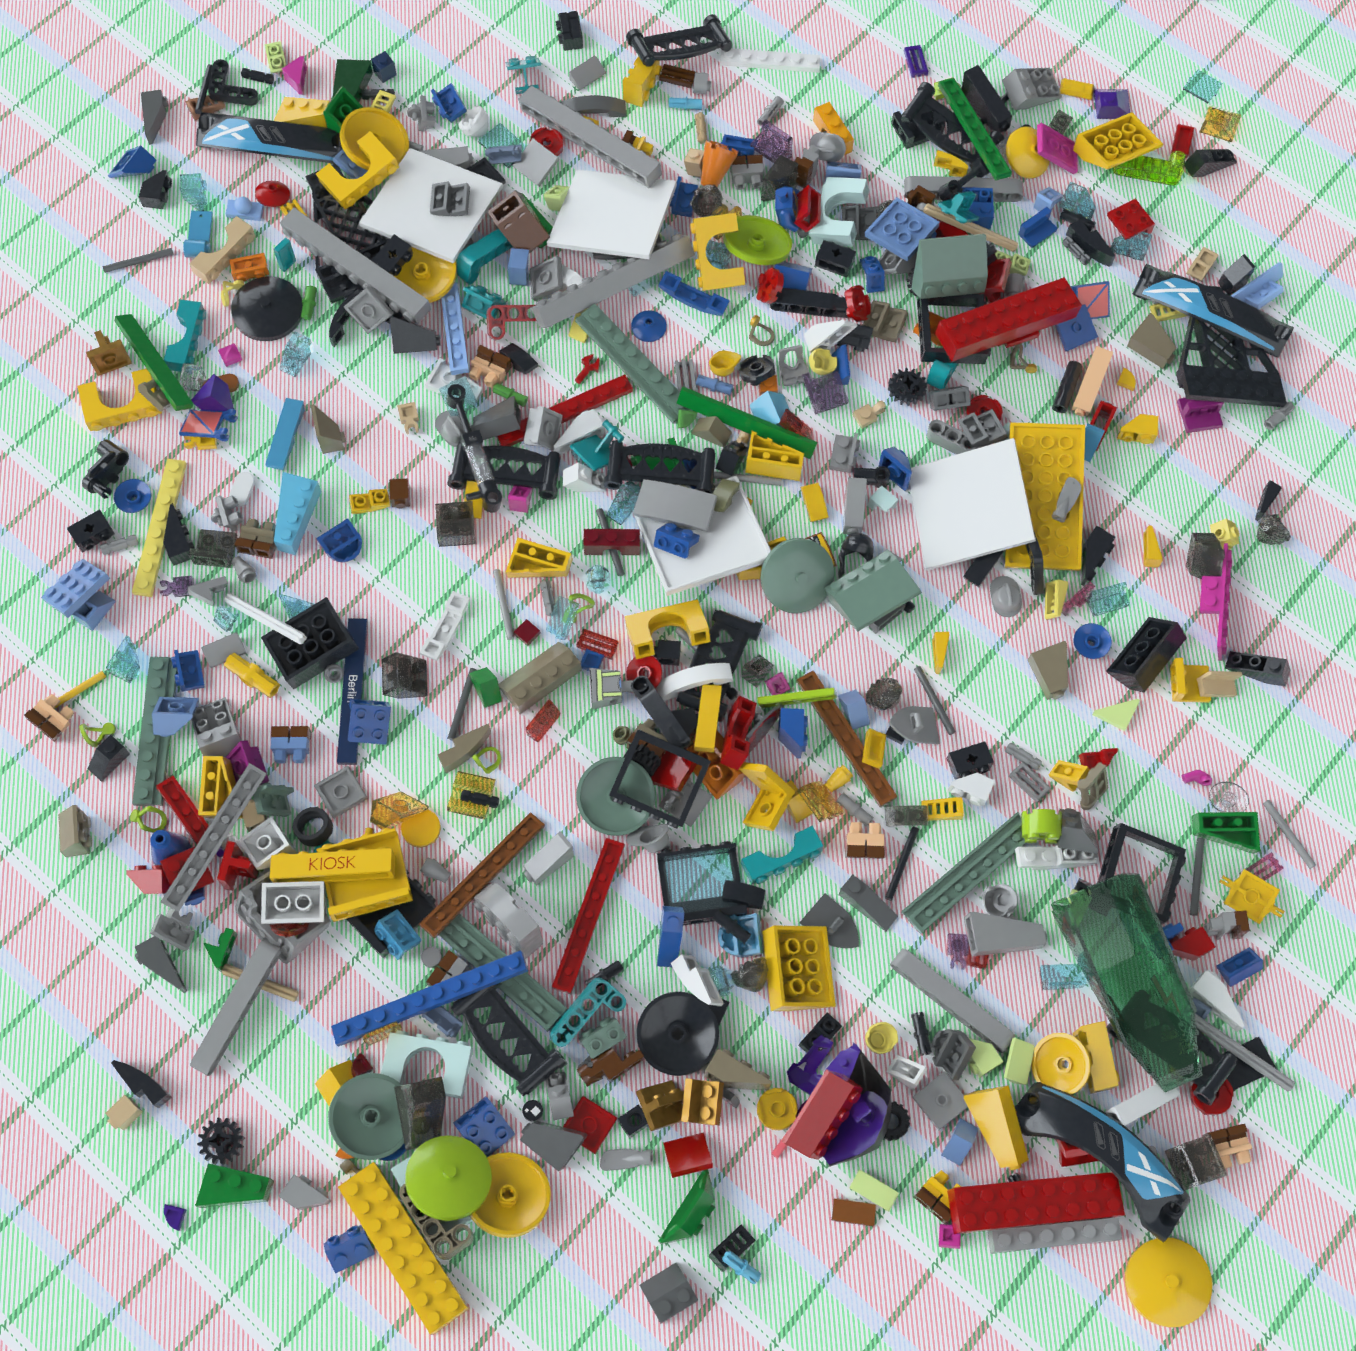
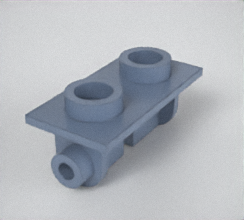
(504, 154)
(445, 1021)

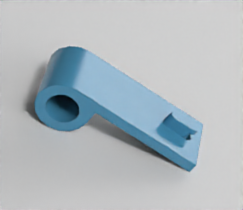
(199, 234)

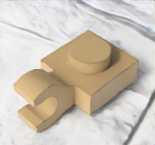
(868, 415)

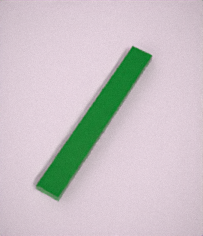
(974, 129)
(153, 362)
(745, 421)

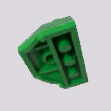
(691, 1212)

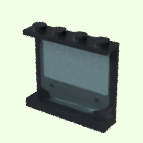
(697, 880)

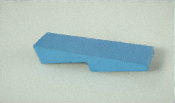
(285, 432)

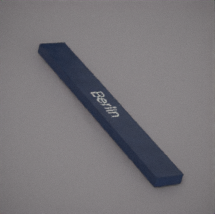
(352, 689)

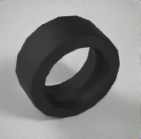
(304, 817)

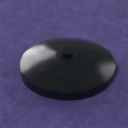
(267, 308)
(677, 1033)

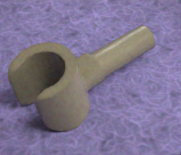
(348, 1165)

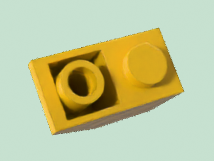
(1140, 429)

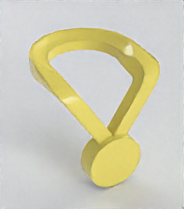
(235, 285)

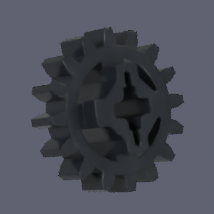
(910, 381)
(221, 1150)

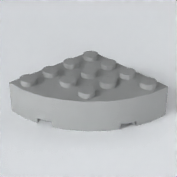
(511, 922)

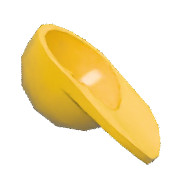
(724, 362)

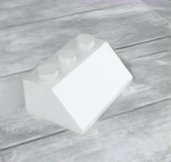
(293, 902)

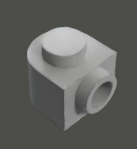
(701, 83)

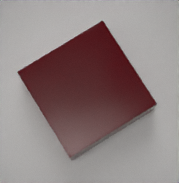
(527, 632)

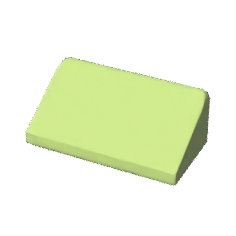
(1019, 1061)

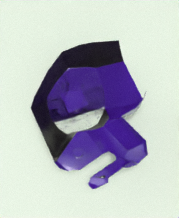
(864, 1126)

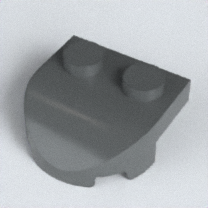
(952, 1051)

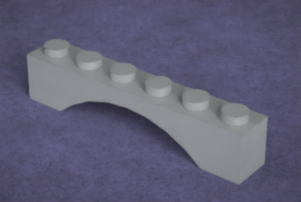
(1054, 1235)

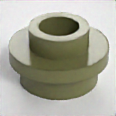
(619, 732)

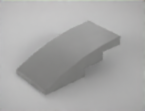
(675, 505)

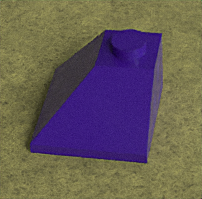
(1111, 103)

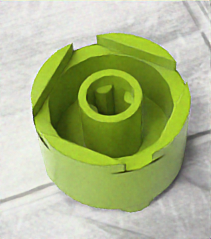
(1041, 826)

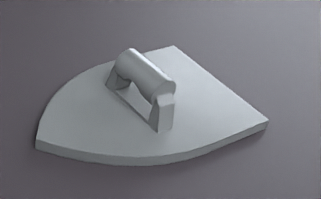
(916, 724)

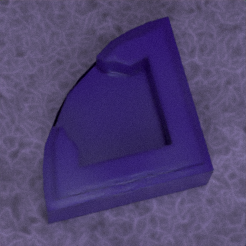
(174, 1216)

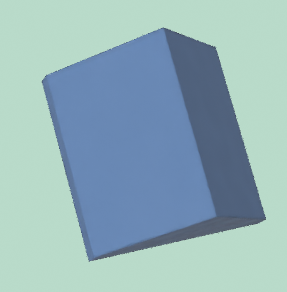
(843, 170)

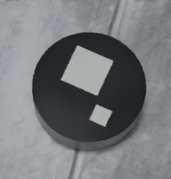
(532, 1110)

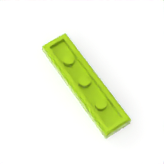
(797, 697)

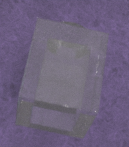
(192, 377)

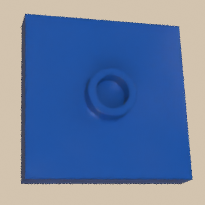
(1077, 330)

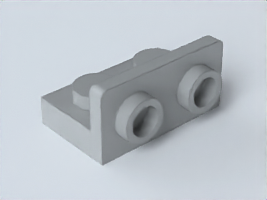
(843, 453)

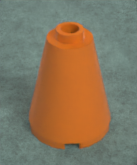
(716, 162)

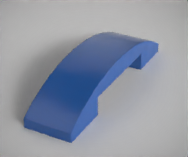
(691, 296)

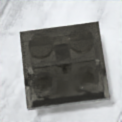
(455, 524)
(1204, 555)
(404, 676)
(1196, 1162)

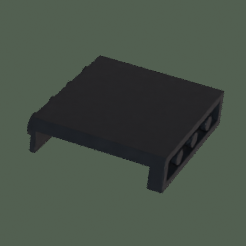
(412, 911)

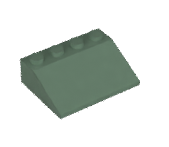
(950, 266)
(872, 590)

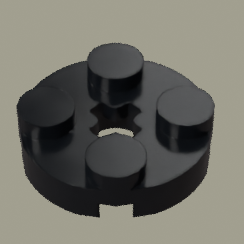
(756, 370)

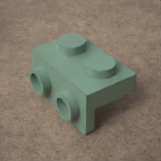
(273, 800)
(602, 1037)

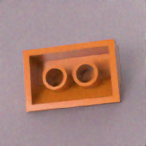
(719, 777)

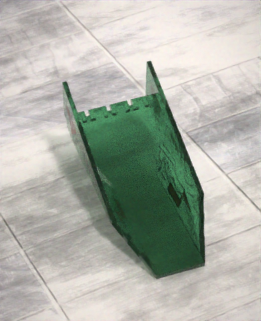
(1134, 975)

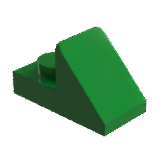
(221, 954)

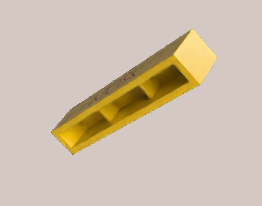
(333, 866)

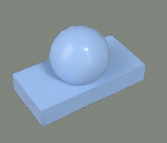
(244, 209)

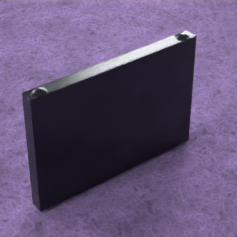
(1244, 1073)

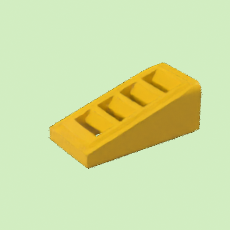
(1151, 550)
(939, 645)
(958, 801)

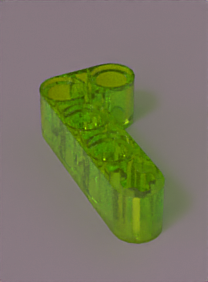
(1154, 169)

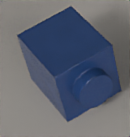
(383, 67)

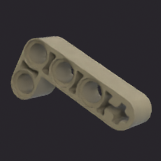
(441, 1236)

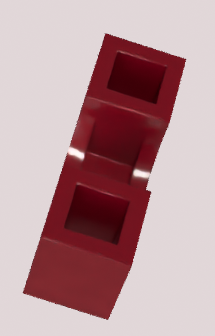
(599, 540)

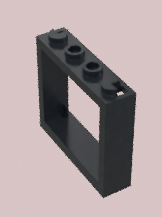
(930, 354)
(653, 812)
(1112, 856)

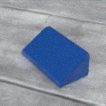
(842, 364)
(1240, 966)

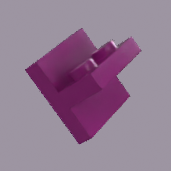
(1200, 414)
(242, 756)

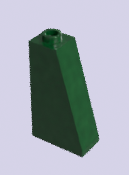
(353, 76)

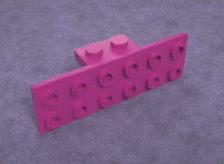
(1216, 599)

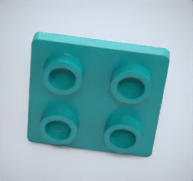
(960, 206)
(479, 300)

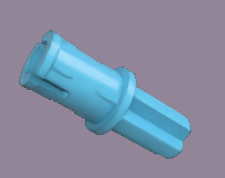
(685, 103)
(741, 1267)

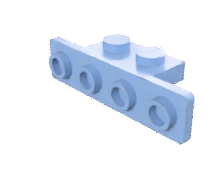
(1263, 288)

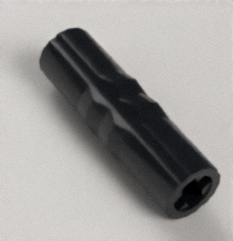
(1067, 387)

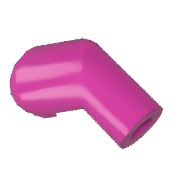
(1197, 776)

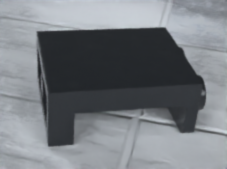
(909, 133)

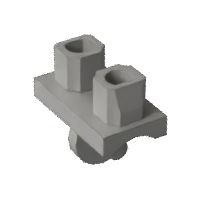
(419, 113)
(223, 514)

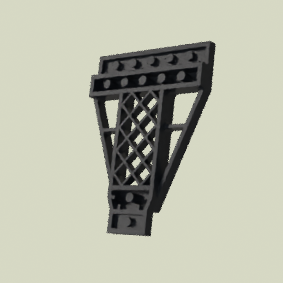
(334, 284)
(1222, 383)

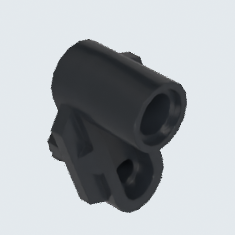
(105, 469)

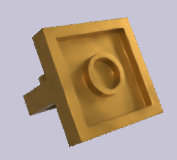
(108, 355)
(702, 1102)
(661, 1104)

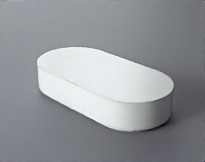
(242, 487)

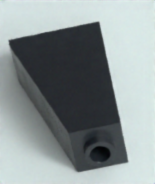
(985, 100)

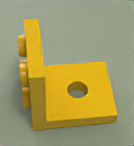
(773, 796)

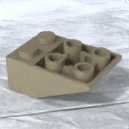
(735, 1073)

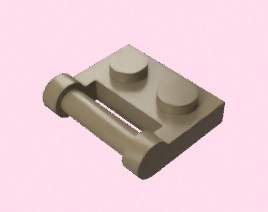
(157, 398)
(1095, 782)

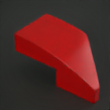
(1091, 759)

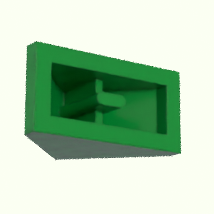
(486, 687)

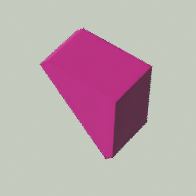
(295, 74)
(520, 498)

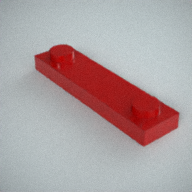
(183, 808)

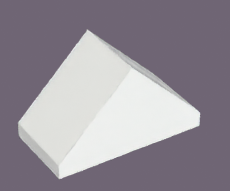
(906, 1071)

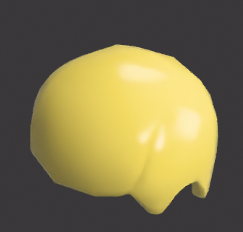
(822, 362)
(881, 1037)

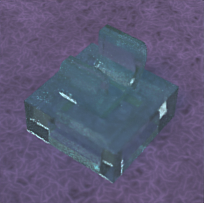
(224, 618)

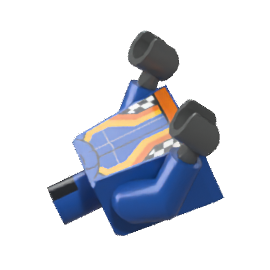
(787, 209)

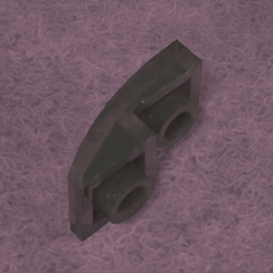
(1060, 122)
(906, 815)

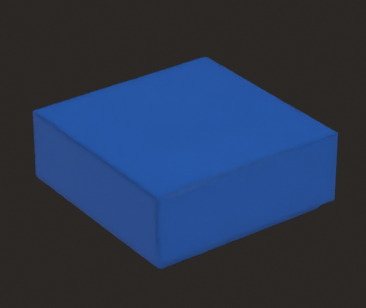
(591, 660)

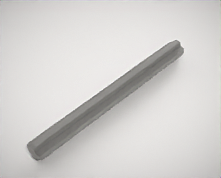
(1244, 1054)

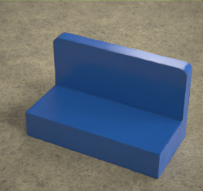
(1037, 228)

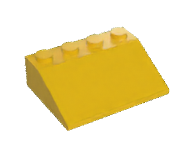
(1116, 142)
(798, 968)

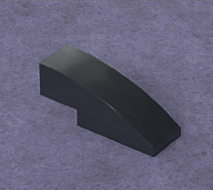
(1091, 243)
(142, 1084)

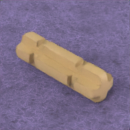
(700, 127)

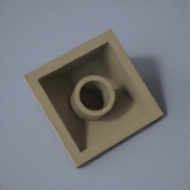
(327, 432)

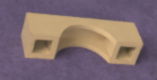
(209, 265)

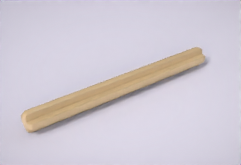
(972, 228)

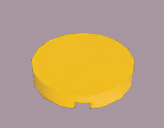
(421, 829)
(777, 1109)

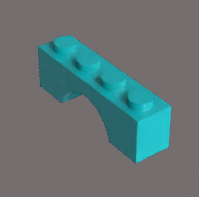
(190, 316)
(759, 866)

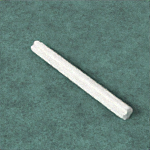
(265, 618)

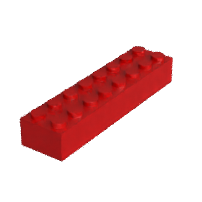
(1008, 319)
(1035, 1202)

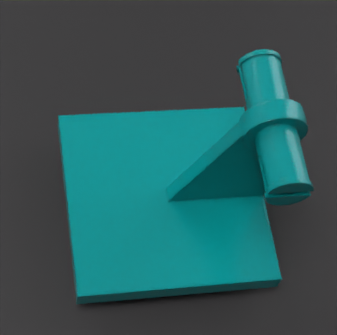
(515, 63)
(596, 451)

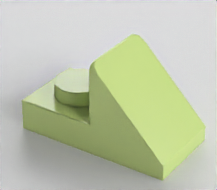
(555, 197)

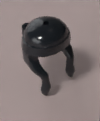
(855, 543)

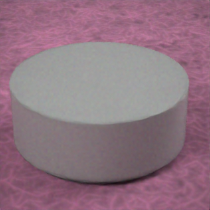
(431, 957)

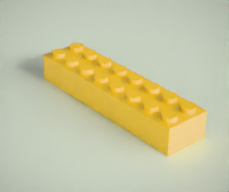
(403, 1248)

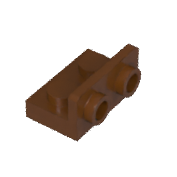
(920, 195)

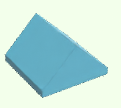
(769, 407)

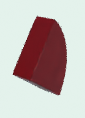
(360, 1066)

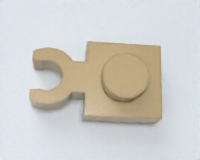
(408, 416)

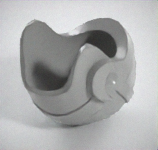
(1000, 900)

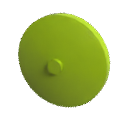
(759, 241)
(448, 1178)

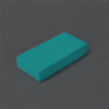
(284, 254)

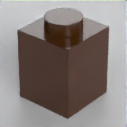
(399, 493)

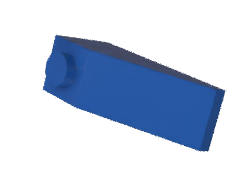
(670, 935)

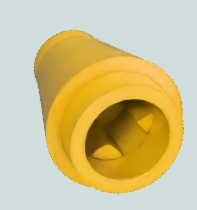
(838, 778)

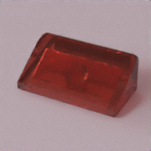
(793, 423)
(543, 721)

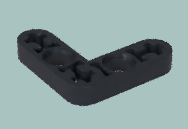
(224, 90)
(1036, 567)

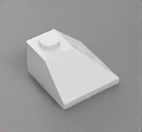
(266, 841)

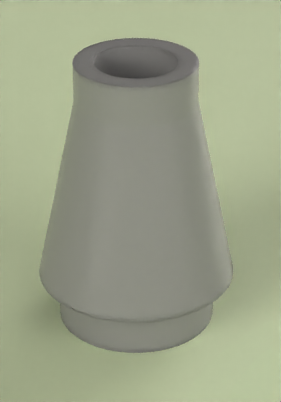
(243, 570)
(435, 870)

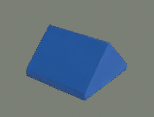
(794, 275)

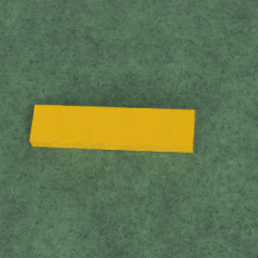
(708, 718)

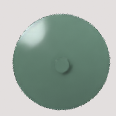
(796, 575)
(596, 804)
(366, 1117)

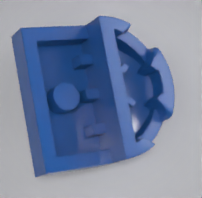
(341, 542)

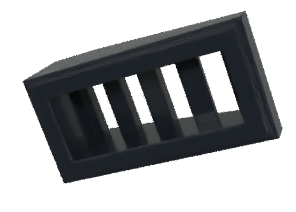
(1269, 494)
(717, 1259)

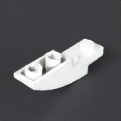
(1052, 858)

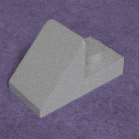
(203, 590)

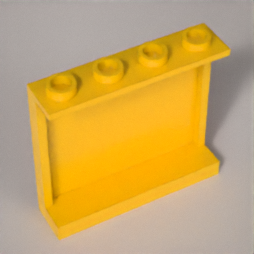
(365, 896)

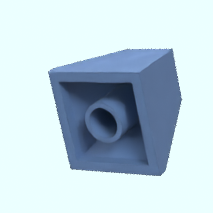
(172, 714)

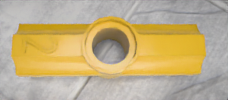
(252, 675)

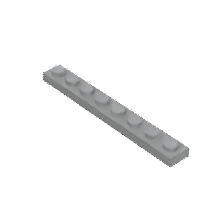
(213, 838)

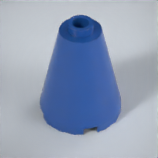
(166, 844)

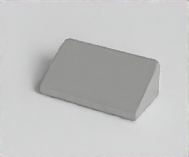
(586, 73)
(219, 650)

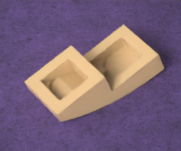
(1202, 264)

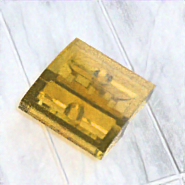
(473, 783)
(820, 801)

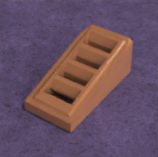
(191, 105)

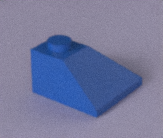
(133, 163)
(898, 465)

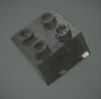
(214, 548)

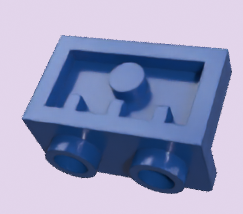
(681, 199)

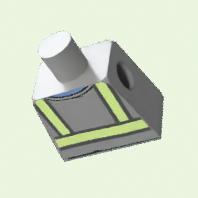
(607, 687)

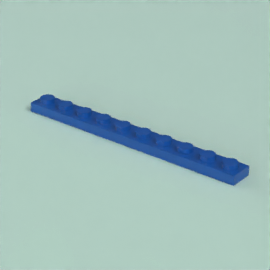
(430, 998)

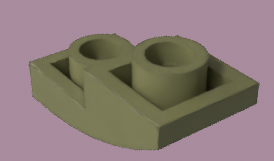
(725, 491)

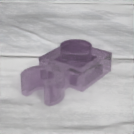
(177, 587)
(958, 947)

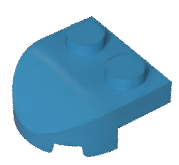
(734, 946)

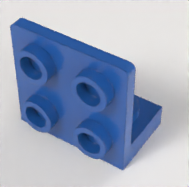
(369, 721)
(484, 1127)

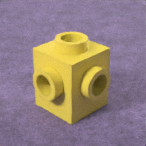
(1226, 532)

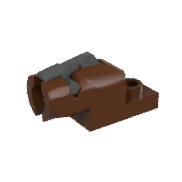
(607, 1064)

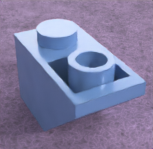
(93, 610)

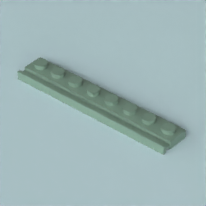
(631, 361)
(153, 749)
(965, 875)
(520, 989)

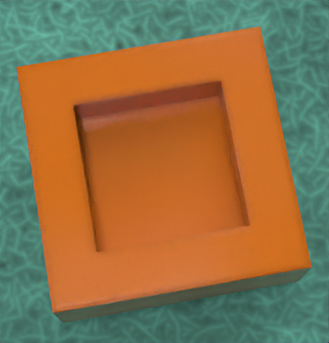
(769, 385)

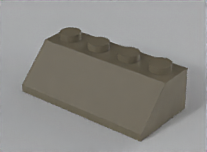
(540, 677)

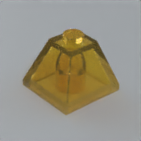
(1220, 123)
(395, 809)

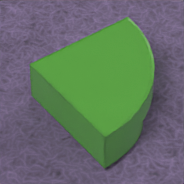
(685, 418)

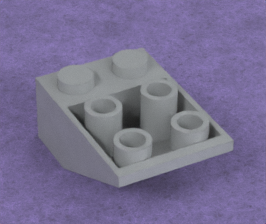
(1031, 87)
(215, 728)

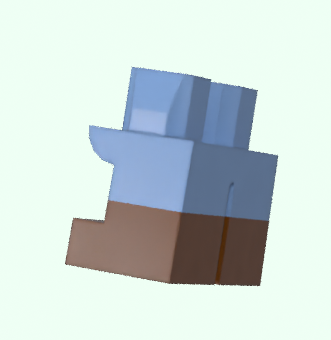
(290, 742)

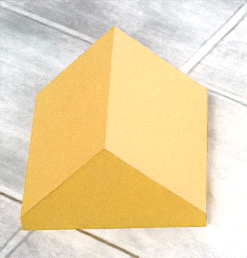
(334, 1079)

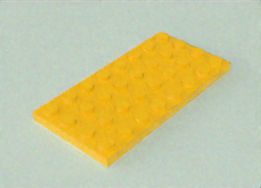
(1047, 459)

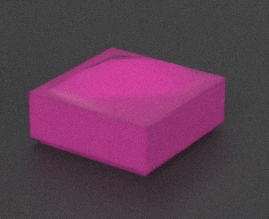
(230, 355)
(777, 684)
(947, 1238)

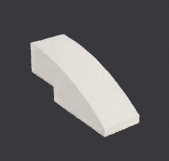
(697, 979)

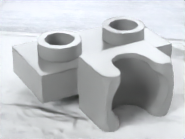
(174, 929)

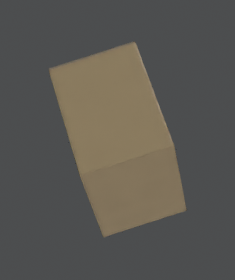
(712, 430)

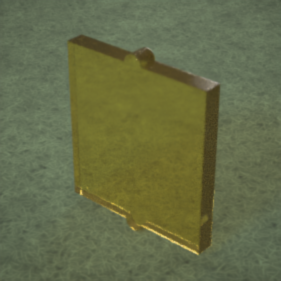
(381, 1034)

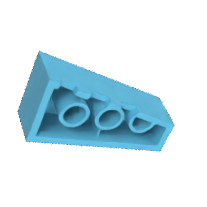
(294, 512)

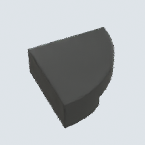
(730, 1098)

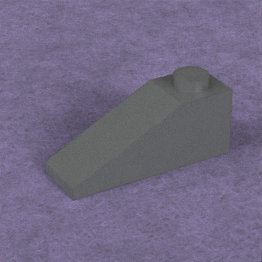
(154, 112)
(867, 902)
(156, 958)

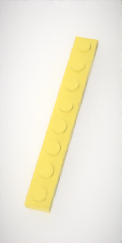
(154, 547)

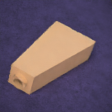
(1091, 381)

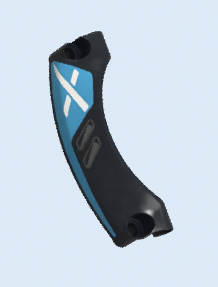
(267, 137)
(1213, 308)
(1146, 1178)

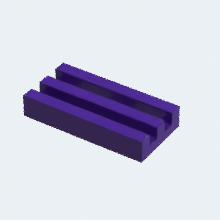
(918, 71)

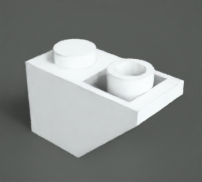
(583, 479)
(973, 788)

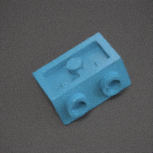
(396, 934)

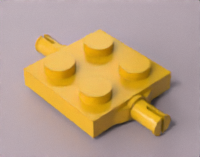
(1253, 895)

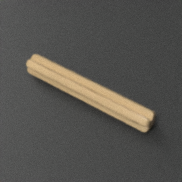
(269, 986)

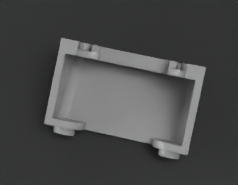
(249, 911)

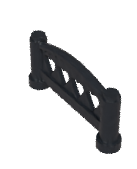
(711, 30)
(923, 104)
(620, 469)
(544, 479)
(740, 632)
(541, 1062)
(1213, 1074)

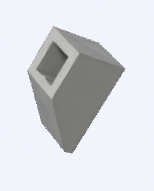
(559, 1096)
(302, 1195)

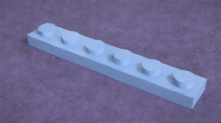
(455, 332)

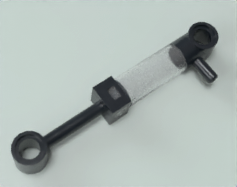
(978, 168)
(473, 446)

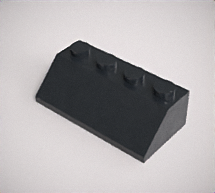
(1147, 653)

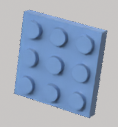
(901, 228)
(75, 587)

